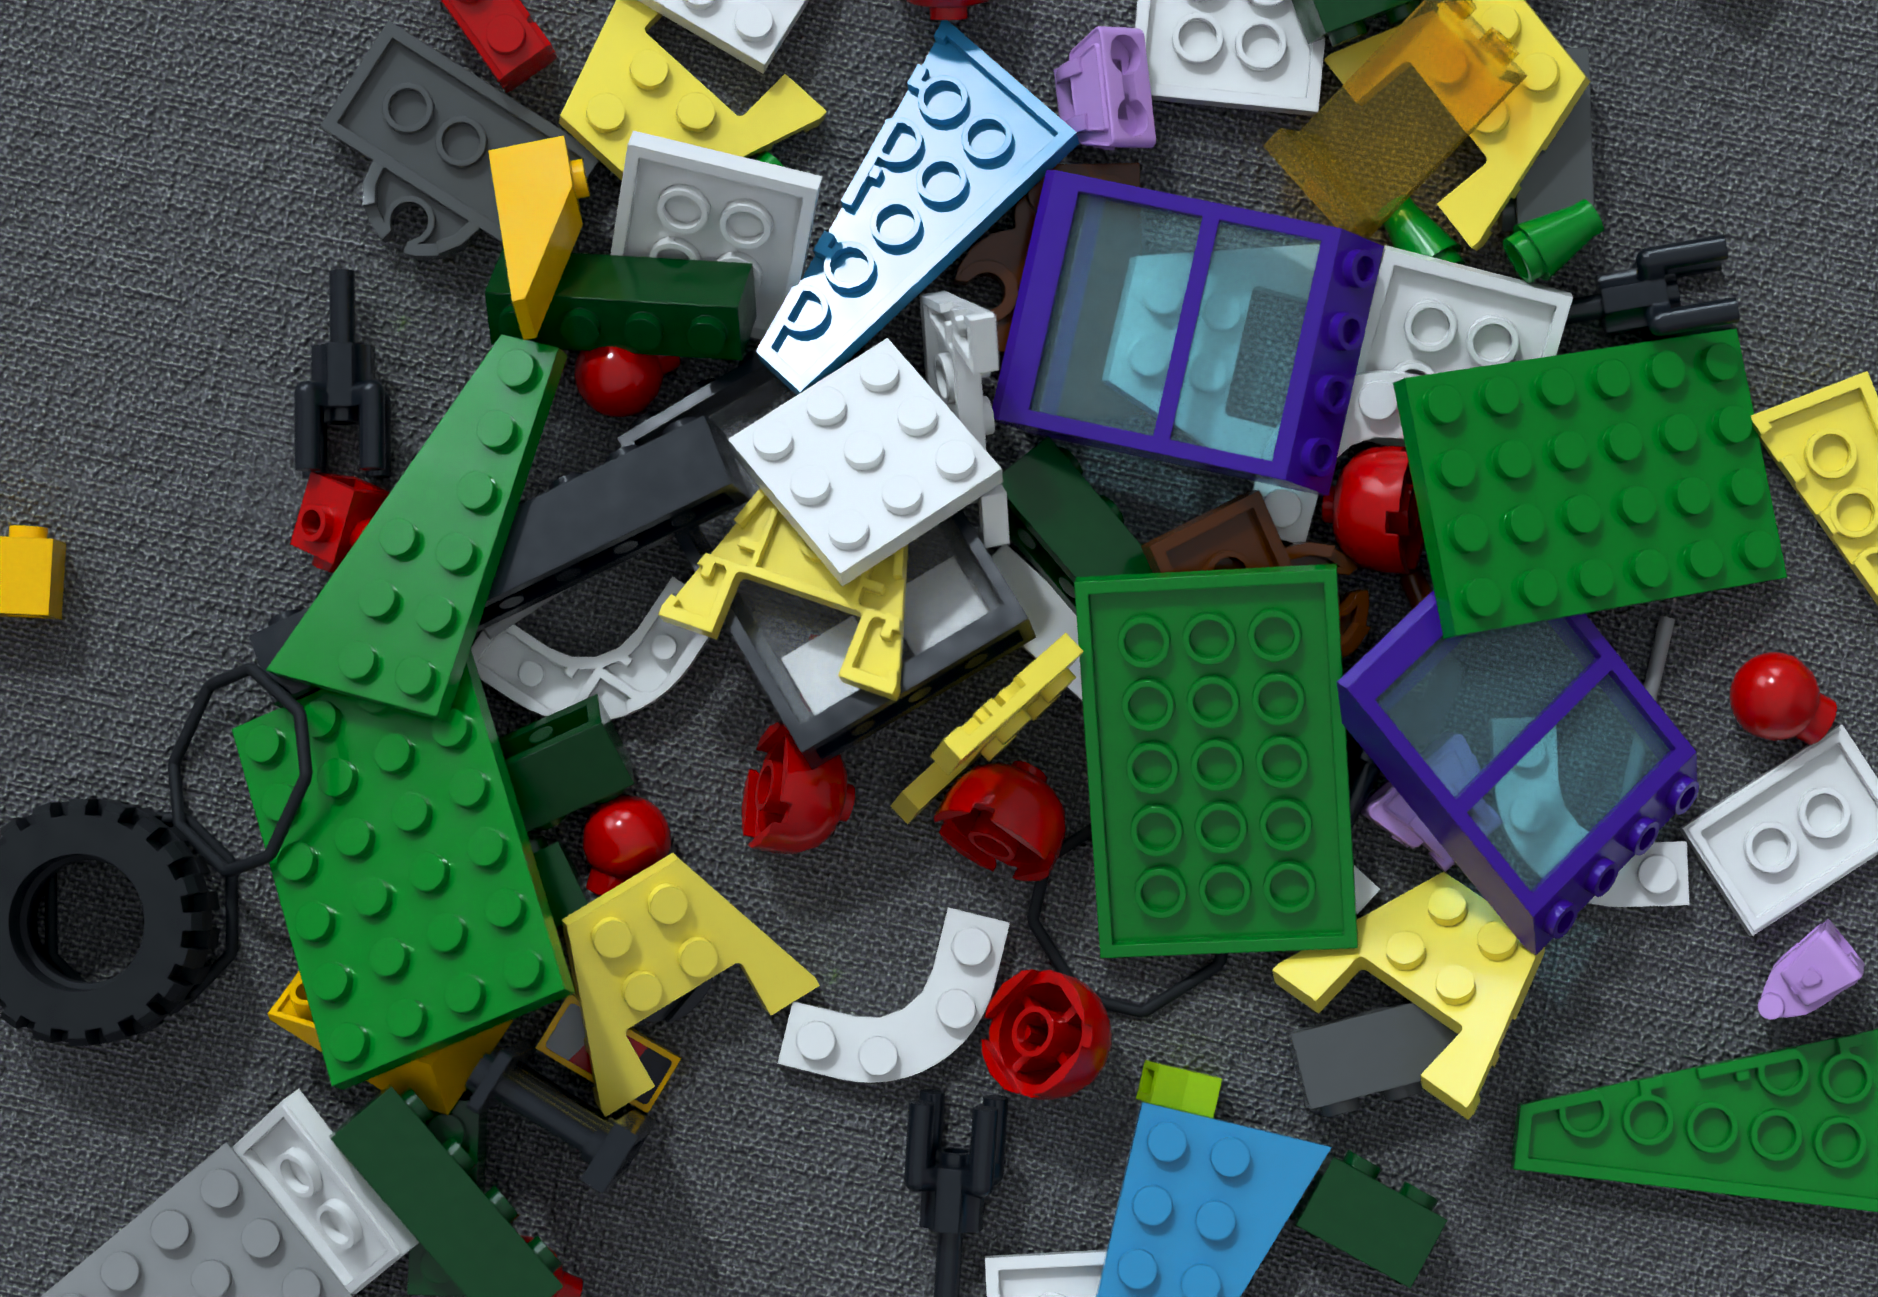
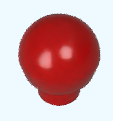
(620, 381)
(1780, 699)
(623, 841)

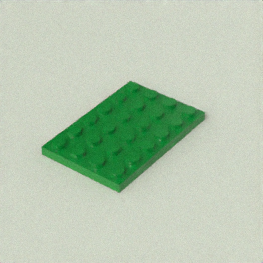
(1588, 481)
(1217, 761)
(403, 877)

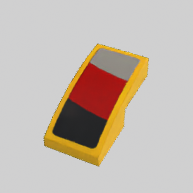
(566, 1045)

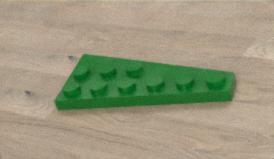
(418, 577)
(1753, 1126)

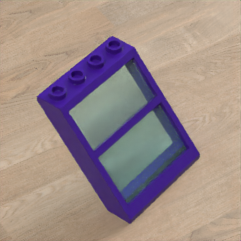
(1187, 332)
(1521, 757)

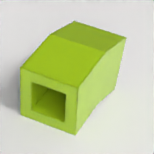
(1179, 1088)

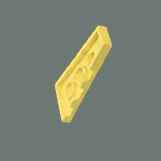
(1831, 459)

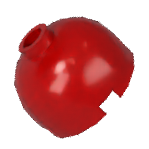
(1376, 511)
(789, 803)
(1006, 817)
(1046, 1035)

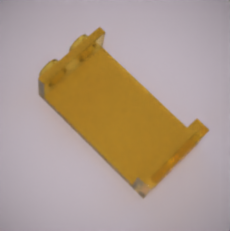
(1399, 115)

